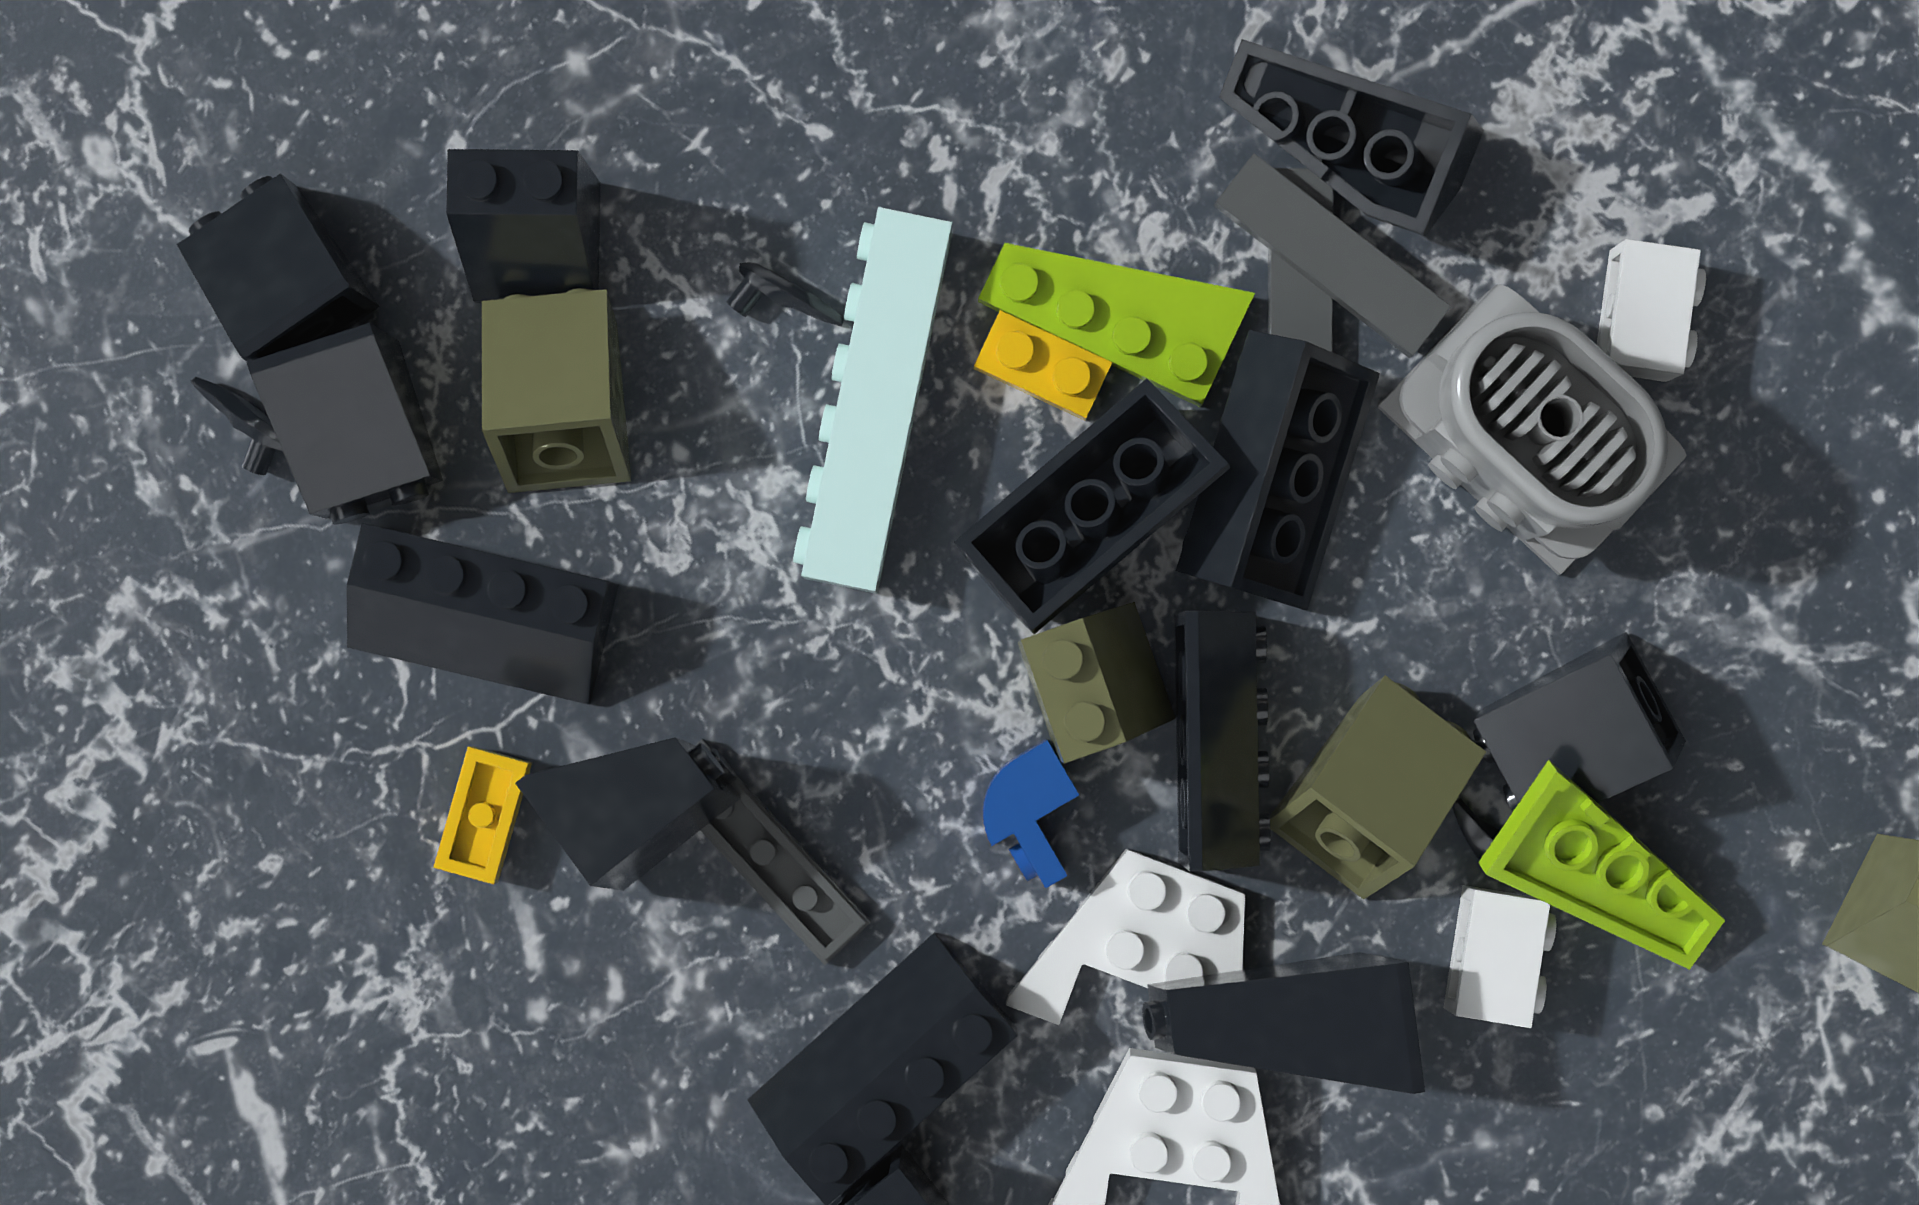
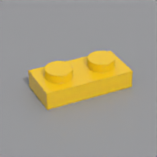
(1042, 365)
(482, 815)

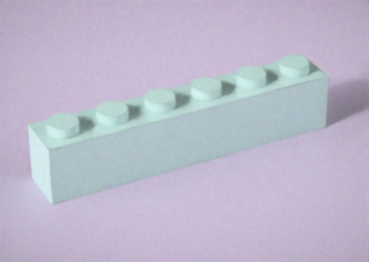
(875, 401)

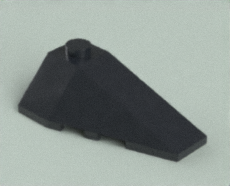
(1367, 141)

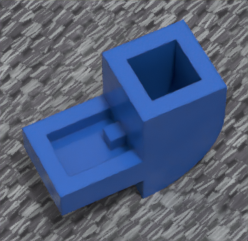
(1019, 796)

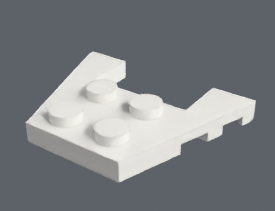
(1141, 926)
(1179, 1125)

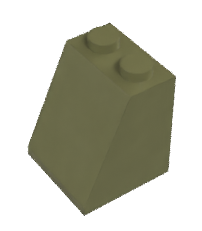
(554, 391)
(1096, 682)
(1377, 788)
(1882, 912)

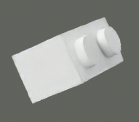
(1650, 308)
(1499, 957)

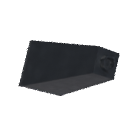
(1308, 1018)

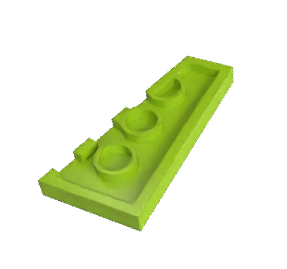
(1135, 318)
(1594, 868)

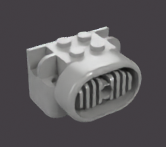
(1479, 413)

